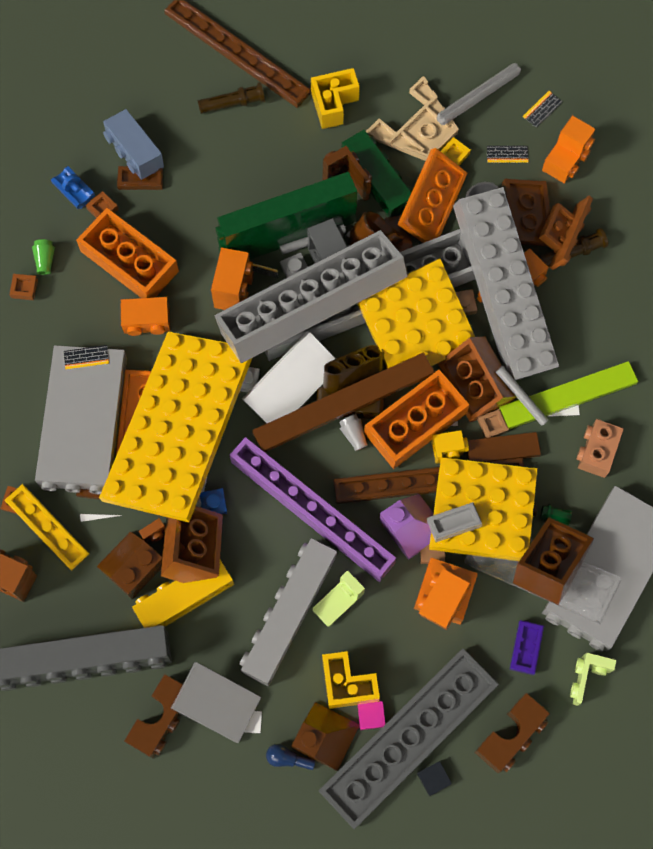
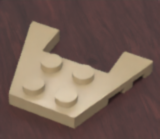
(422, 130)

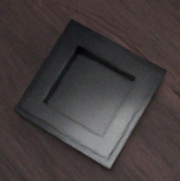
(434, 778)

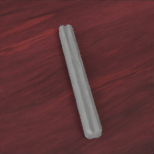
(478, 94)

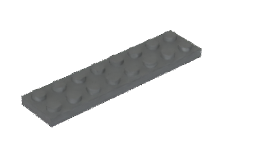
(408, 738)

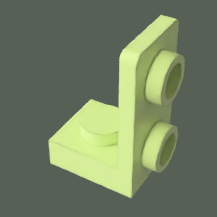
(339, 599)
(598, 664)

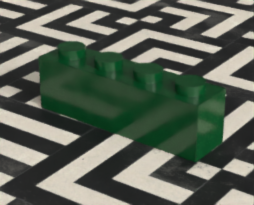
(386, 182)

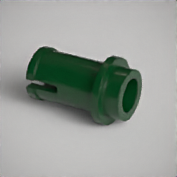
(560, 515)

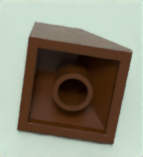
(325, 736)

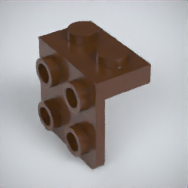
(345, 161)

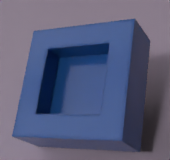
(213, 501)

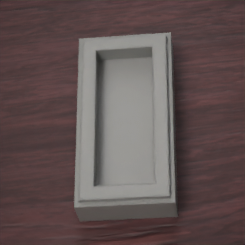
(454, 522)

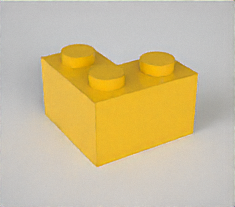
(331, 92)
(345, 689)

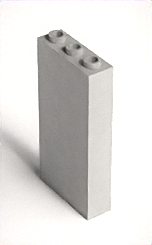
(80, 423)
(620, 547)

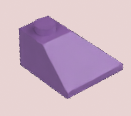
(408, 524)

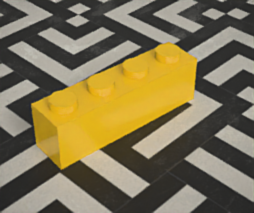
(179, 598)

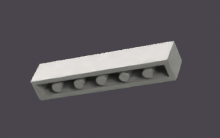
(289, 612)

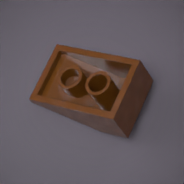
(552, 561)

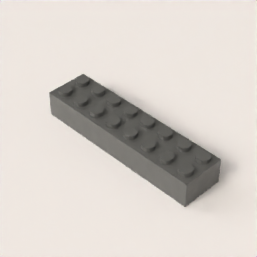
(84, 656)

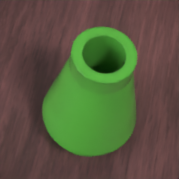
(43, 255)

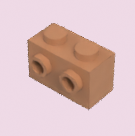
(599, 448)

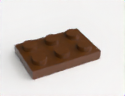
(528, 207)

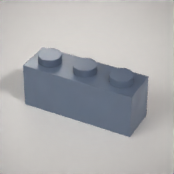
(133, 144)

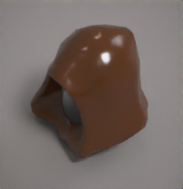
(370, 224)

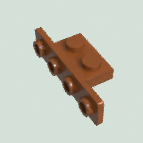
(562, 230)

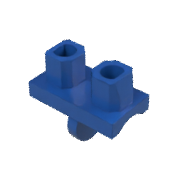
(73, 188)

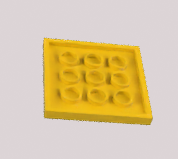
(417, 316)
(503, 502)

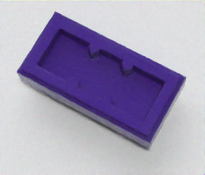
(526, 647)

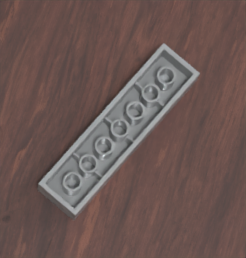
(505, 284)
(311, 296)

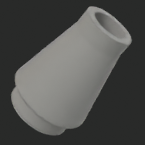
(354, 432)

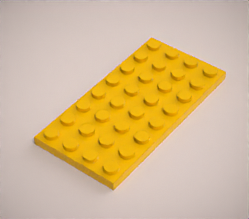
(176, 427)

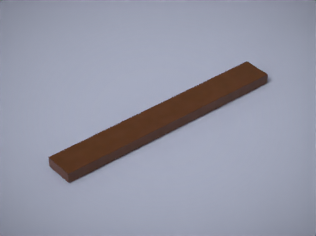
(238, 52)
(343, 402)
(394, 484)

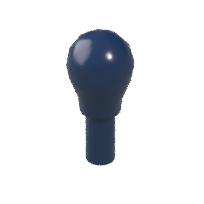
(280, 756)

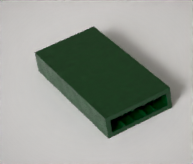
(288, 216)

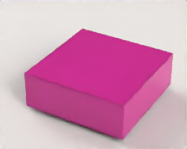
(371, 715)

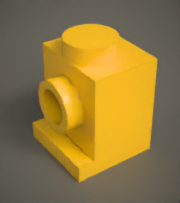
(449, 445)

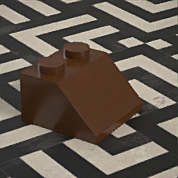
(131, 564)

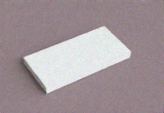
(290, 380)

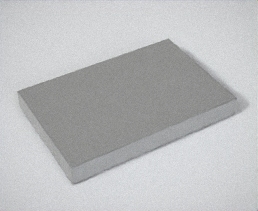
(216, 702)

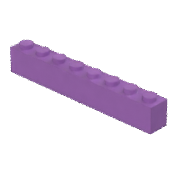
(312, 509)

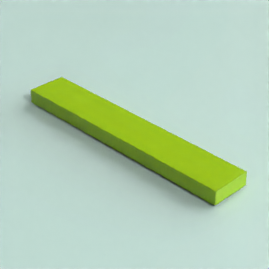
(571, 394)

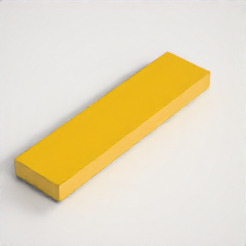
(47, 527)

